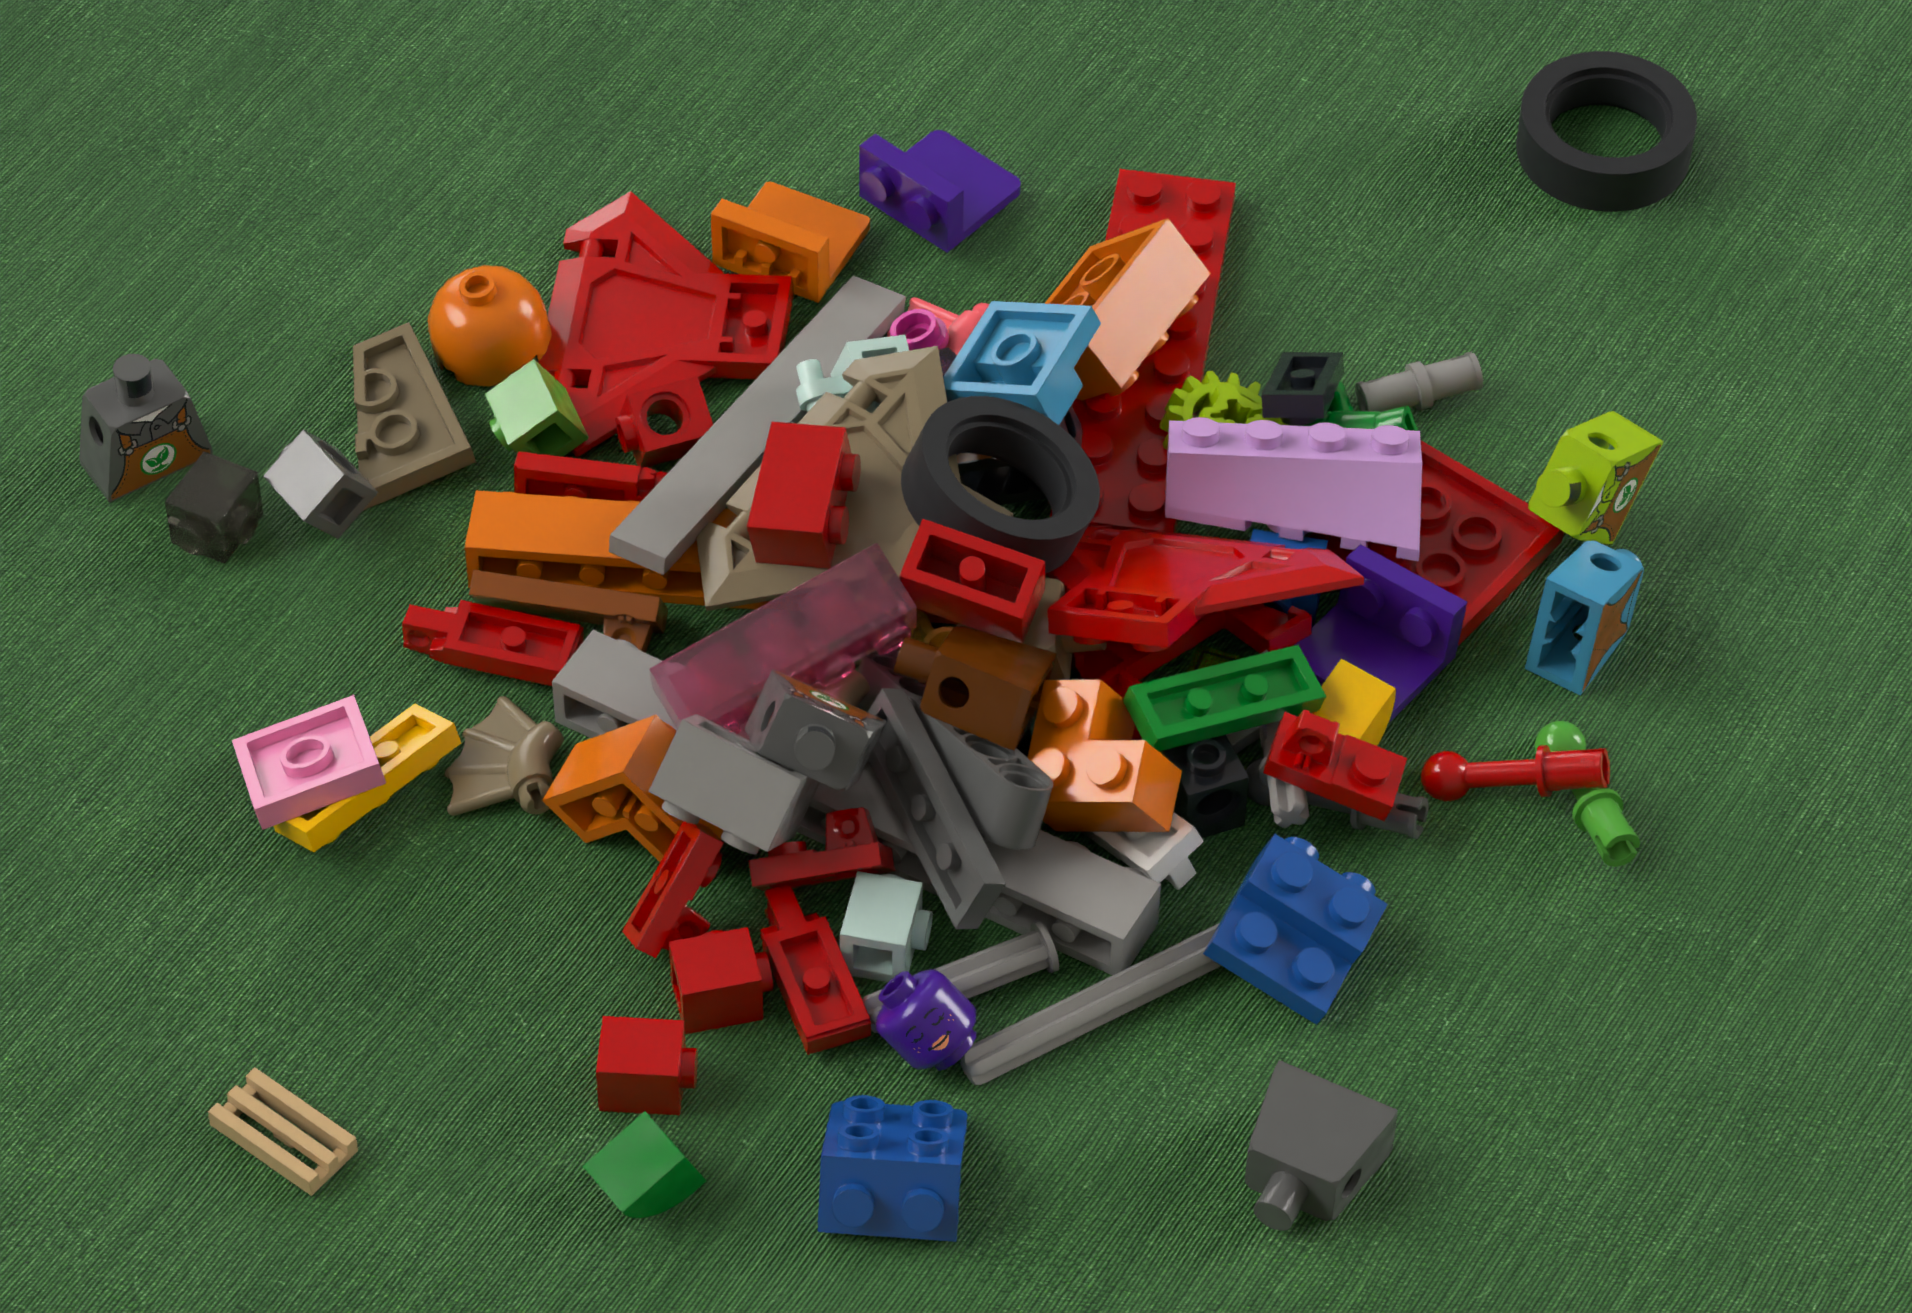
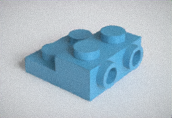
(1024, 355)

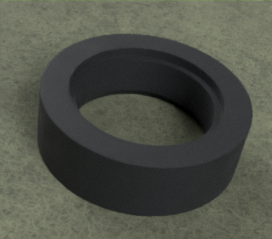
(1594, 180)
(1024, 441)

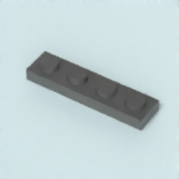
(933, 813)

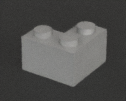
(732, 786)

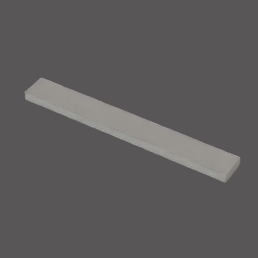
(735, 445)

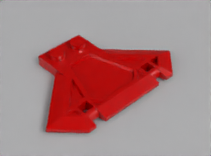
(652, 314)
(1160, 583)

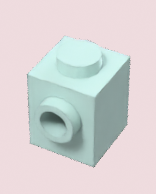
(883, 926)

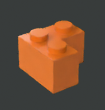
(1096, 768)
(608, 784)

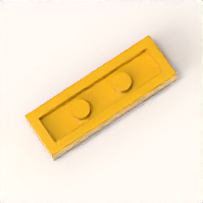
(404, 750)

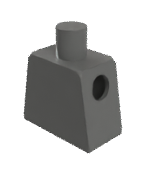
(1314, 1146)

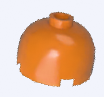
(487, 325)

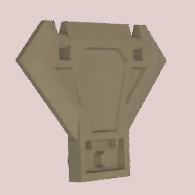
(908, 390)

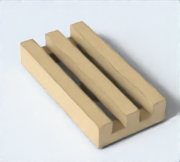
(297, 1111)

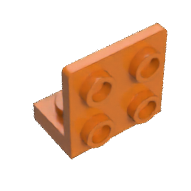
(787, 236)

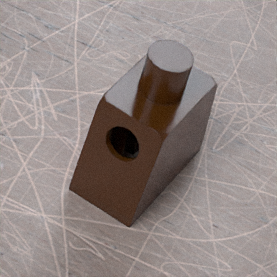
(979, 682)

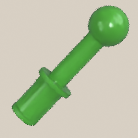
(1597, 809)

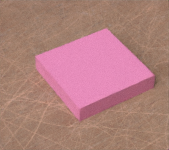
(308, 762)

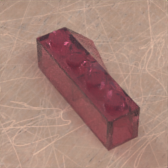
(805, 634)

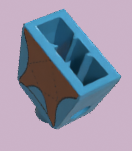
(1590, 589)

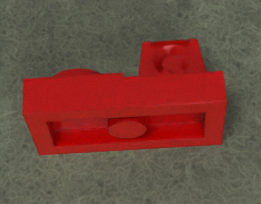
(1334, 766)
(848, 849)
(663, 908)

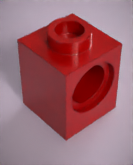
(682, 403)

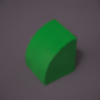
(644, 1170)

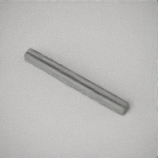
(1088, 1009)

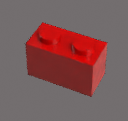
(802, 495)
(973, 581)

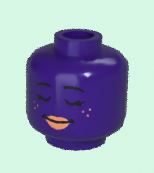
(926, 1019)

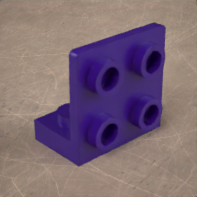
(1388, 627)

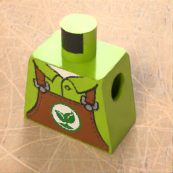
(1589, 486)

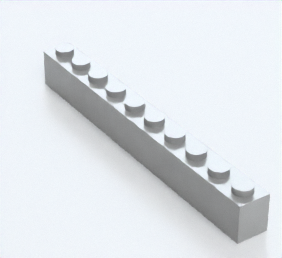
(1083, 900)

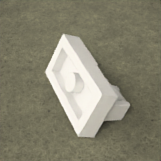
(1155, 853)

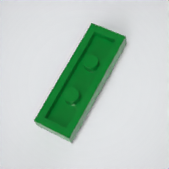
(1223, 698)

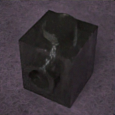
(214, 508)

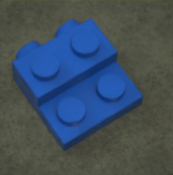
(1296, 926)

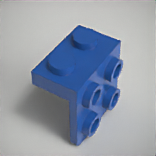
(892, 1169)

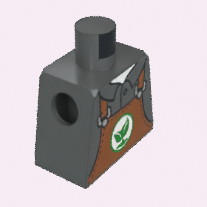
(138, 427)
(812, 732)

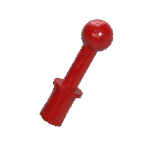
(1450, 776)

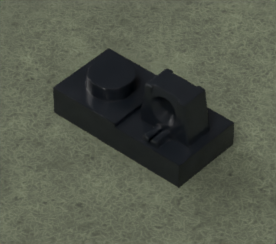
(1302, 386)

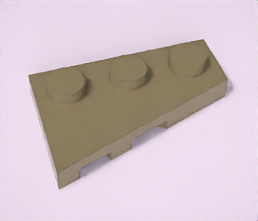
(403, 417)

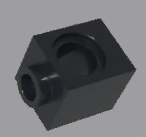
(1210, 786)

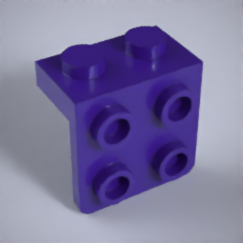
(935, 186)

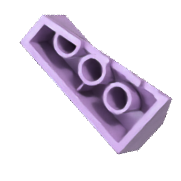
(1298, 480)

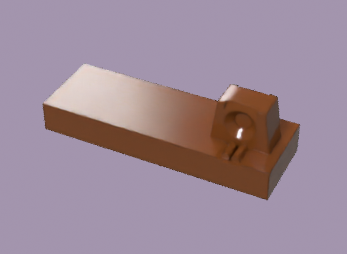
(623, 614)

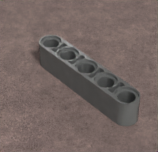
(997, 785)

